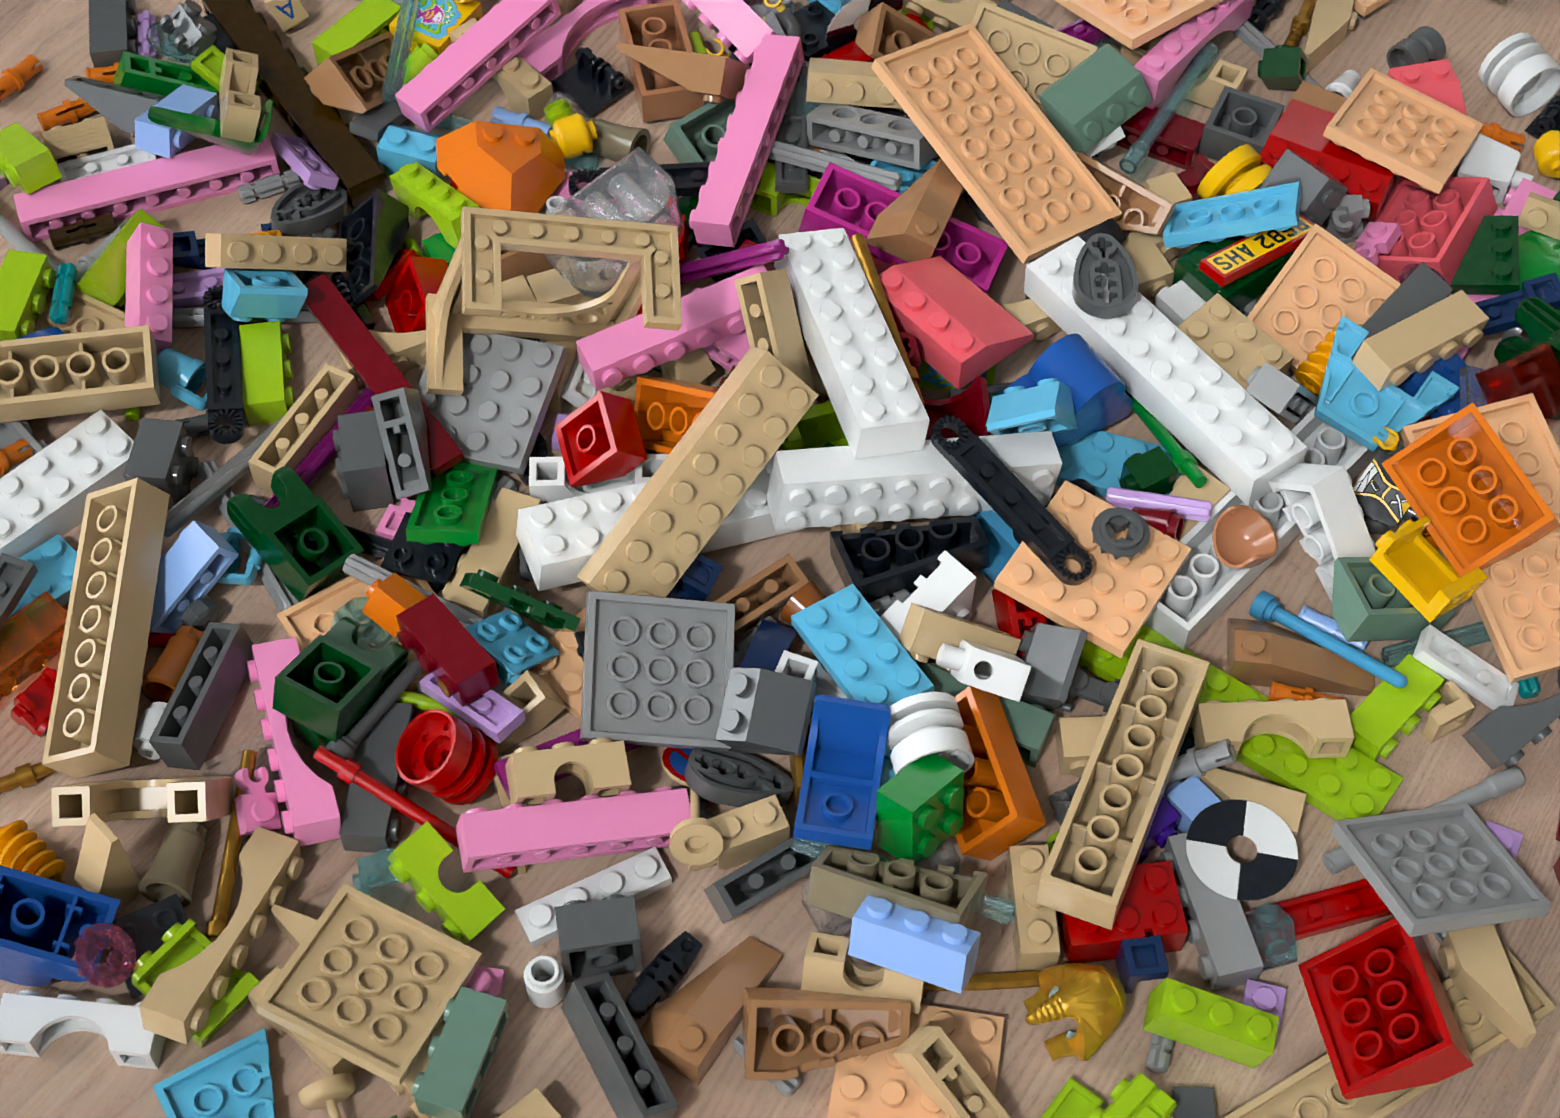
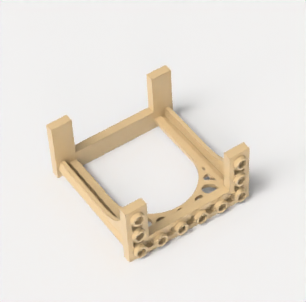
(472, 285)

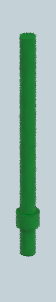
(1181, 459)

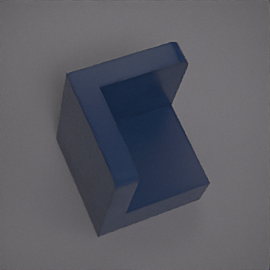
(1141, 961)

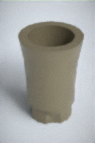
(618, 140)
(175, 863)

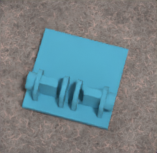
(511, 644)

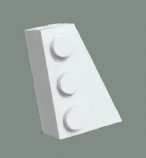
(945, 590)

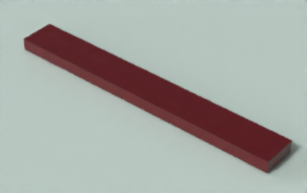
(373, 363)

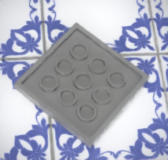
(502, 399)
(655, 670)
(1440, 869)

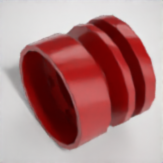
(446, 757)

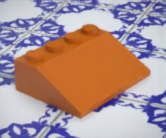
(1470, 492)

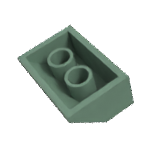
(1095, 98)
(698, 133)
(1372, 607)

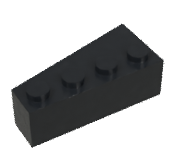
(894, 558)

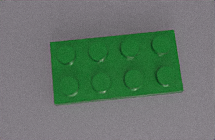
(454, 507)

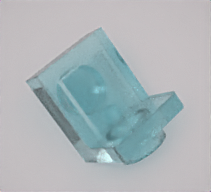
(373, 872)
(1273, 935)

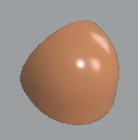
(1243, 538)

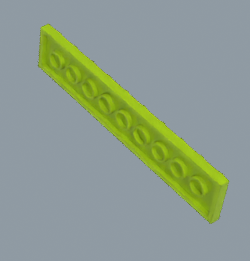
(1336, 786)

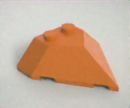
(502, 165)

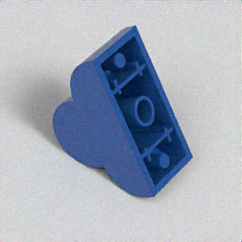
(1095, 387)
(42, 923)

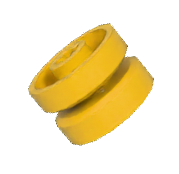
(1234, 173)

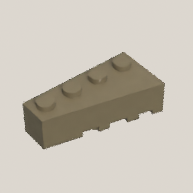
(846, 876)

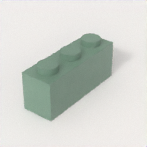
(461, 1054)

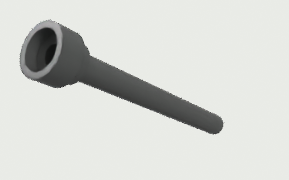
(347, 745)

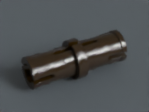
(82, 230)

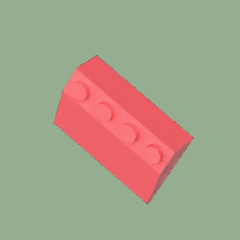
(1435, 225)
(951, 318)

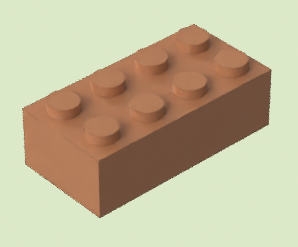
(658, 27)

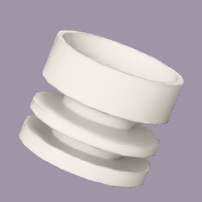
(1520, 74)
(927, 726)

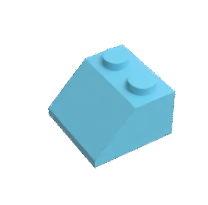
(408, 145)
(262, 294)
(1033, 409)

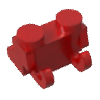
(35, 703)

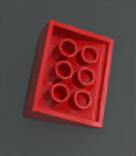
(1302, 131)
(1384, 1013)

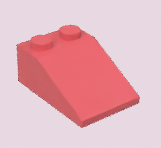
(1434, 80)

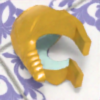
(1081, 993)

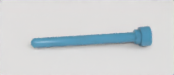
(1267, 608)

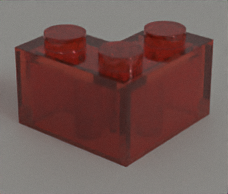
(1522, 374)

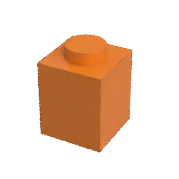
(389, 599)

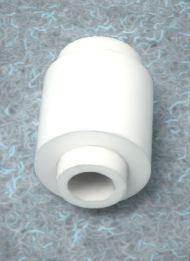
(145, 729)
(545, 982)

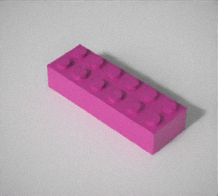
(855, 202)

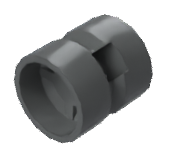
(1419, 47)

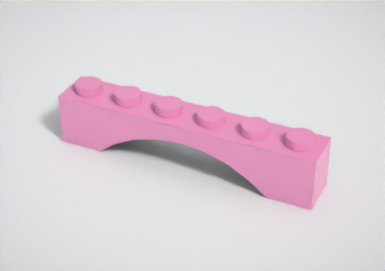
(554, 46)
(1171, 56)
(309, 800)

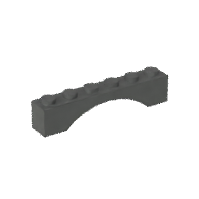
(1509, 728)

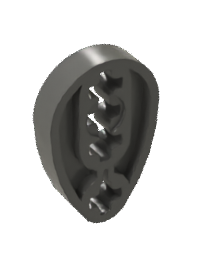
(303, 212)
(1121, 276)
(735, 778)

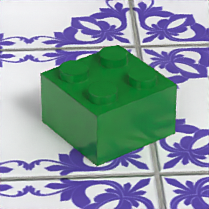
(920, 808)

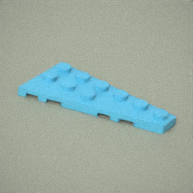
(224, 1085)

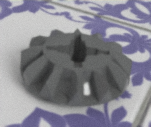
(1118, 520)

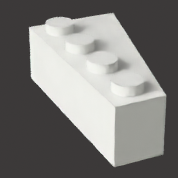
(1326, 513)

